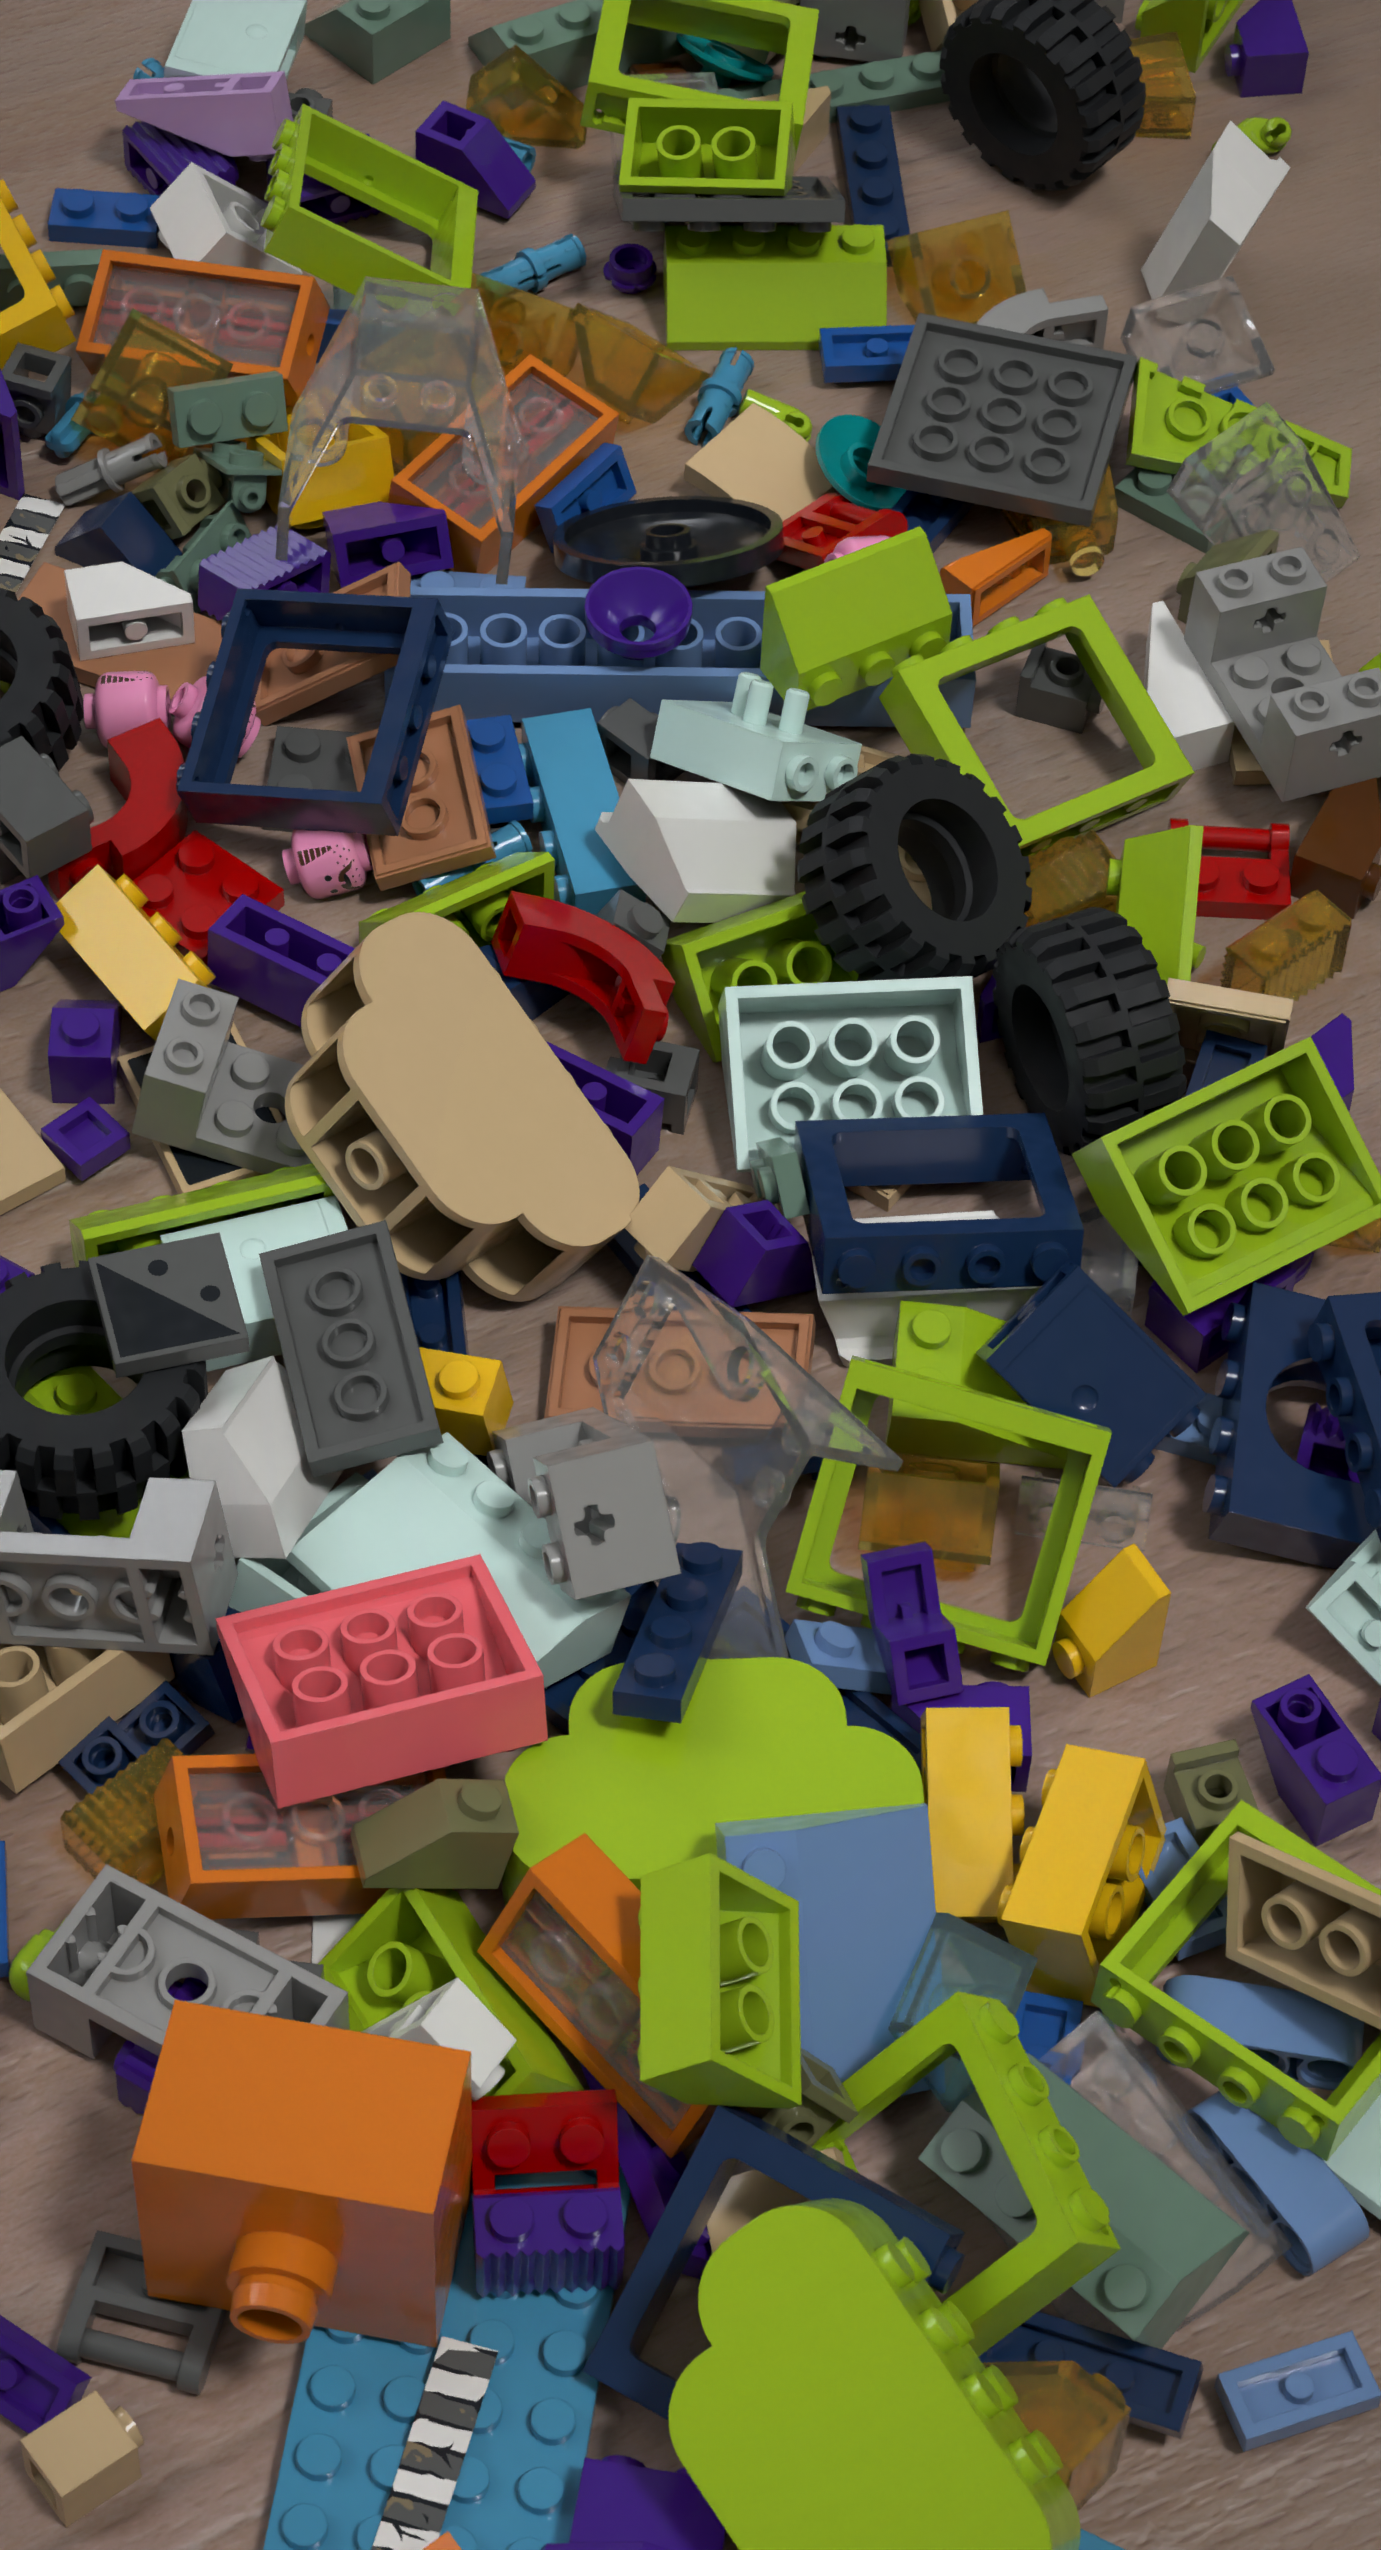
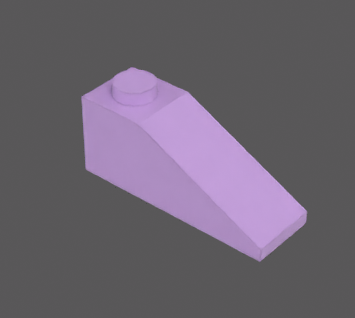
(217, 111)

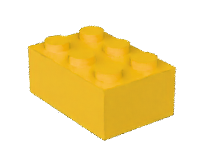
(1083, 1868)

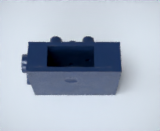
(1092, 1362)

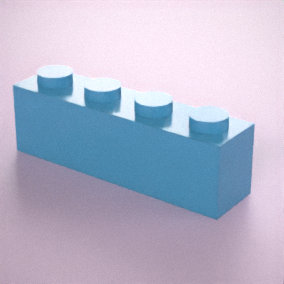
(569, 793)

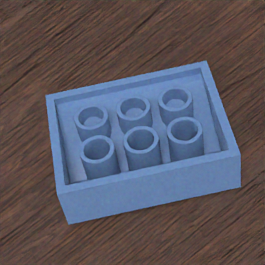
(861, 1916)

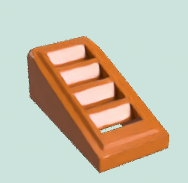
(997, 574)

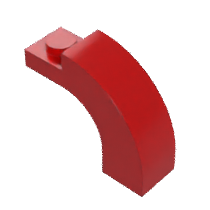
(152, 819)
(592, 960)

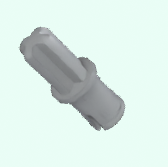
(109, 470)

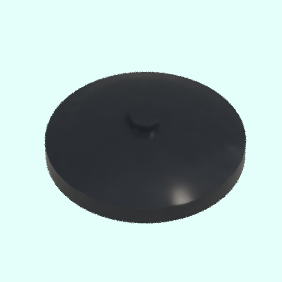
(685, 536)

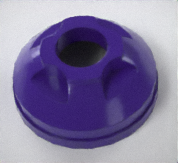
(638, 599)

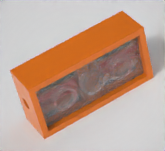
(238, 313)
(558, 432)
(245, 1858)
(575, 1961)

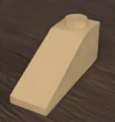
(681, 1213)

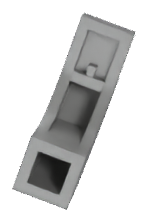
(1071, 321)

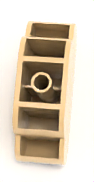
(453, 1117)

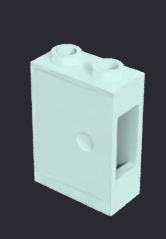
(237, 37)
(755, 748)
(243, 1242)

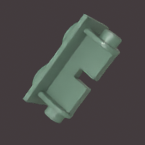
(241, 471)
(214, 534)

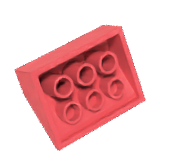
(383, 1680)

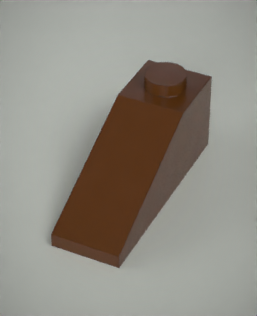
(1342, 849)

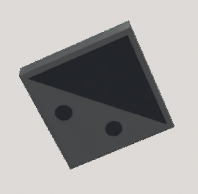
(168, 1305)

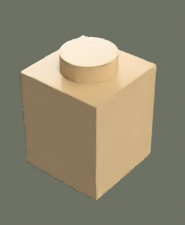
(83, 2457)

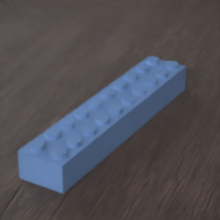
(535, 657)

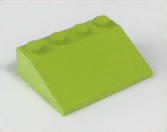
(1236, 1177)

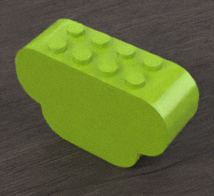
(751, 1746)
(853, 2401)

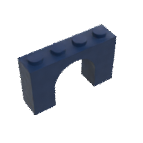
(1258, 1490)

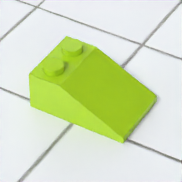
(943, 1345)

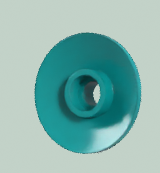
(724, 61)
(844, 454)

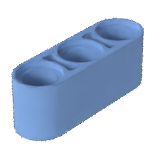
(1279, 2025)
(1289, 2184)

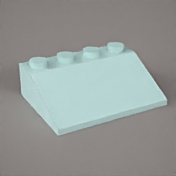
(846, 1054)
(450, 1507)

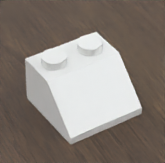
(214, 223)

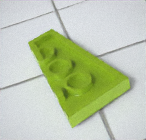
(1179, 417)

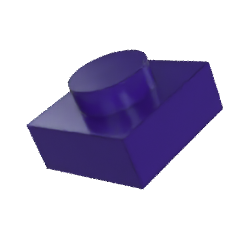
(86, 1138)

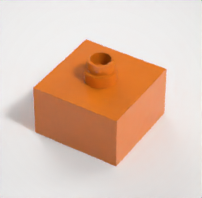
(304, 2175)

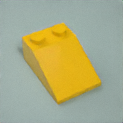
(354, 480)

